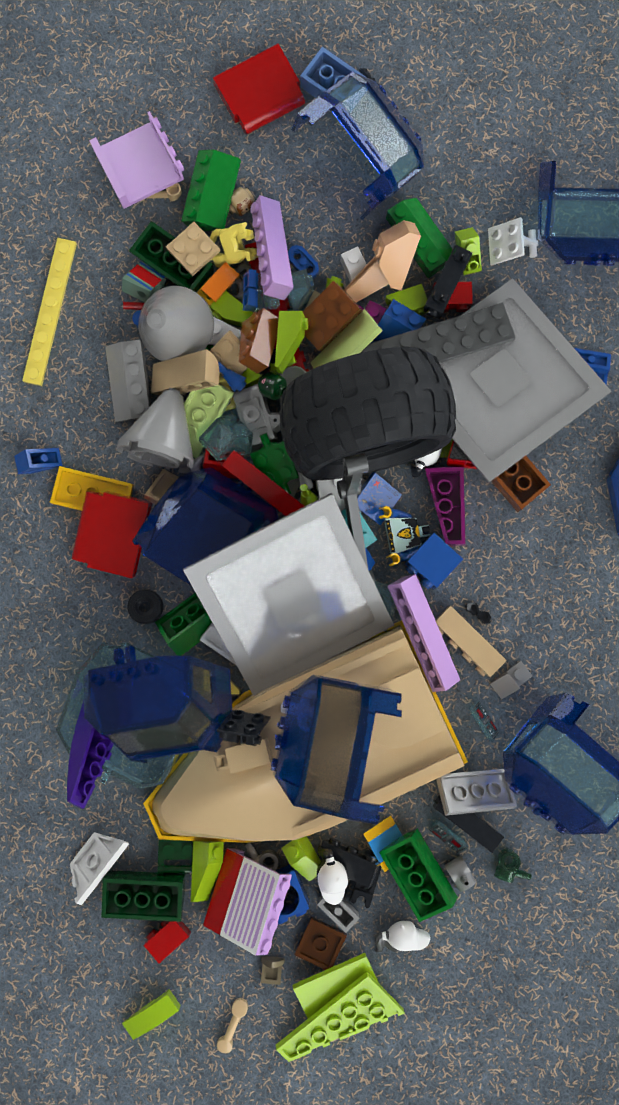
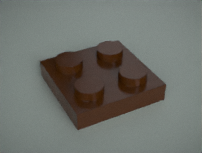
(320, 944)

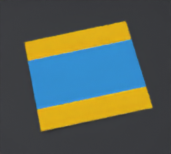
(382, 836)

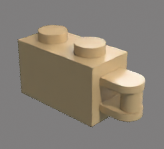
(244, 756)

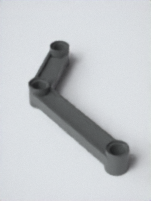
(348, 489)

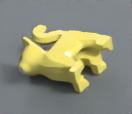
(232, 245)

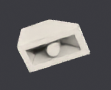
(352, 262)

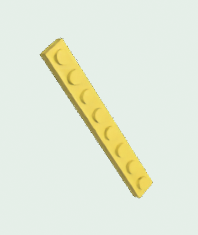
(49, 312)

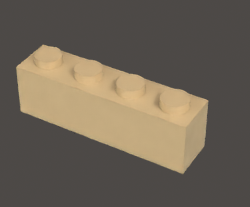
(470, 642)

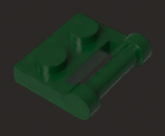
(174, 851)

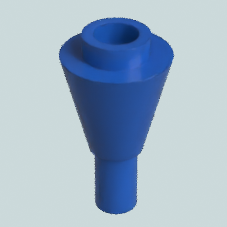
(235, 380)

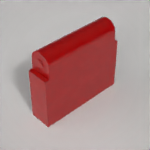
(260, 89)
(107, 532)

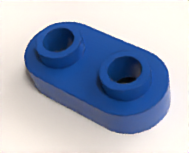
(305, 261)

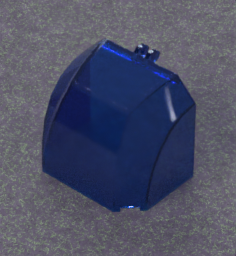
(200, 517)

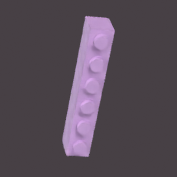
(271, 248)
(424, 633)

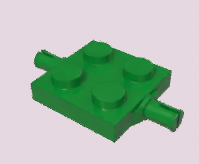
(275, 462)

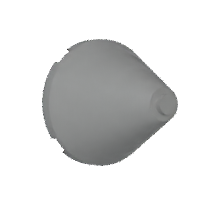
(175, 323)
(161, 435)

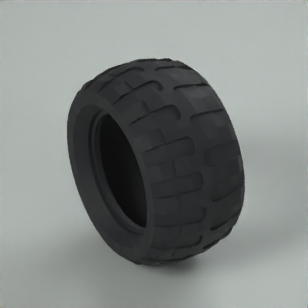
(373, 403)

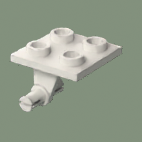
(508, 241)

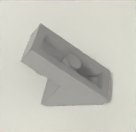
(511, 680)

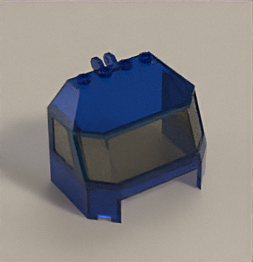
(158, 704)
(328, 744)

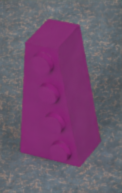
(448, 497)

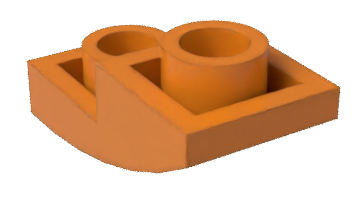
(220, 282)

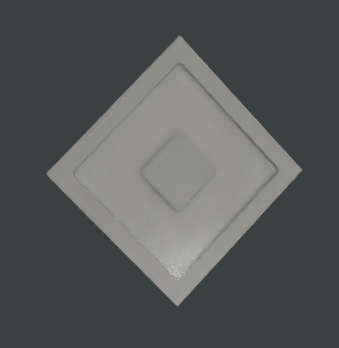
(518, 390)
(290, 595)

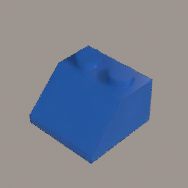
(398, 320)

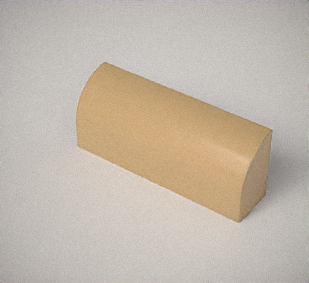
(186, 373)

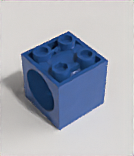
(433, 562)
(301, 902)

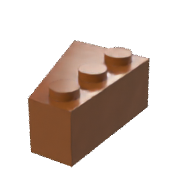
(258, 340)

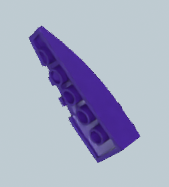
(86, 760)

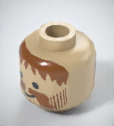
(241, 201)

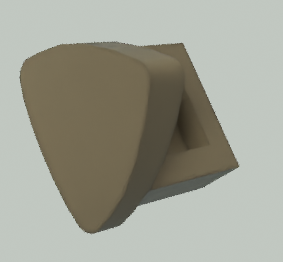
(271, 969)

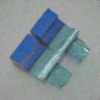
(253, 293)

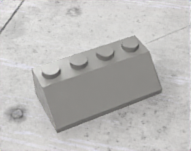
(128, 379)

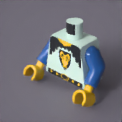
(402, 534)

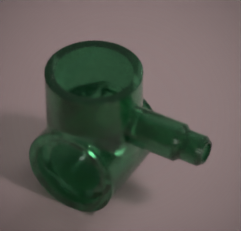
(508, 872)

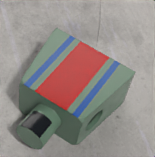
(142, 281)

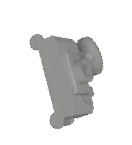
(255, 412)

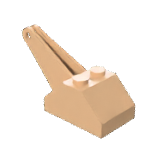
(391, 261)

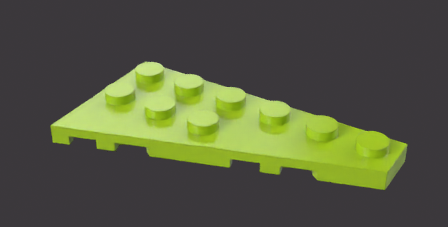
(343, 1016)

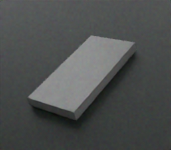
(475, 792)

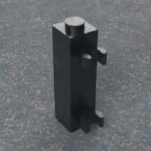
(447, 282)
(473, 826)

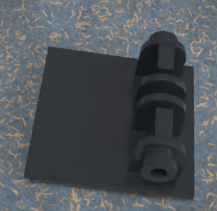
(243, 727)

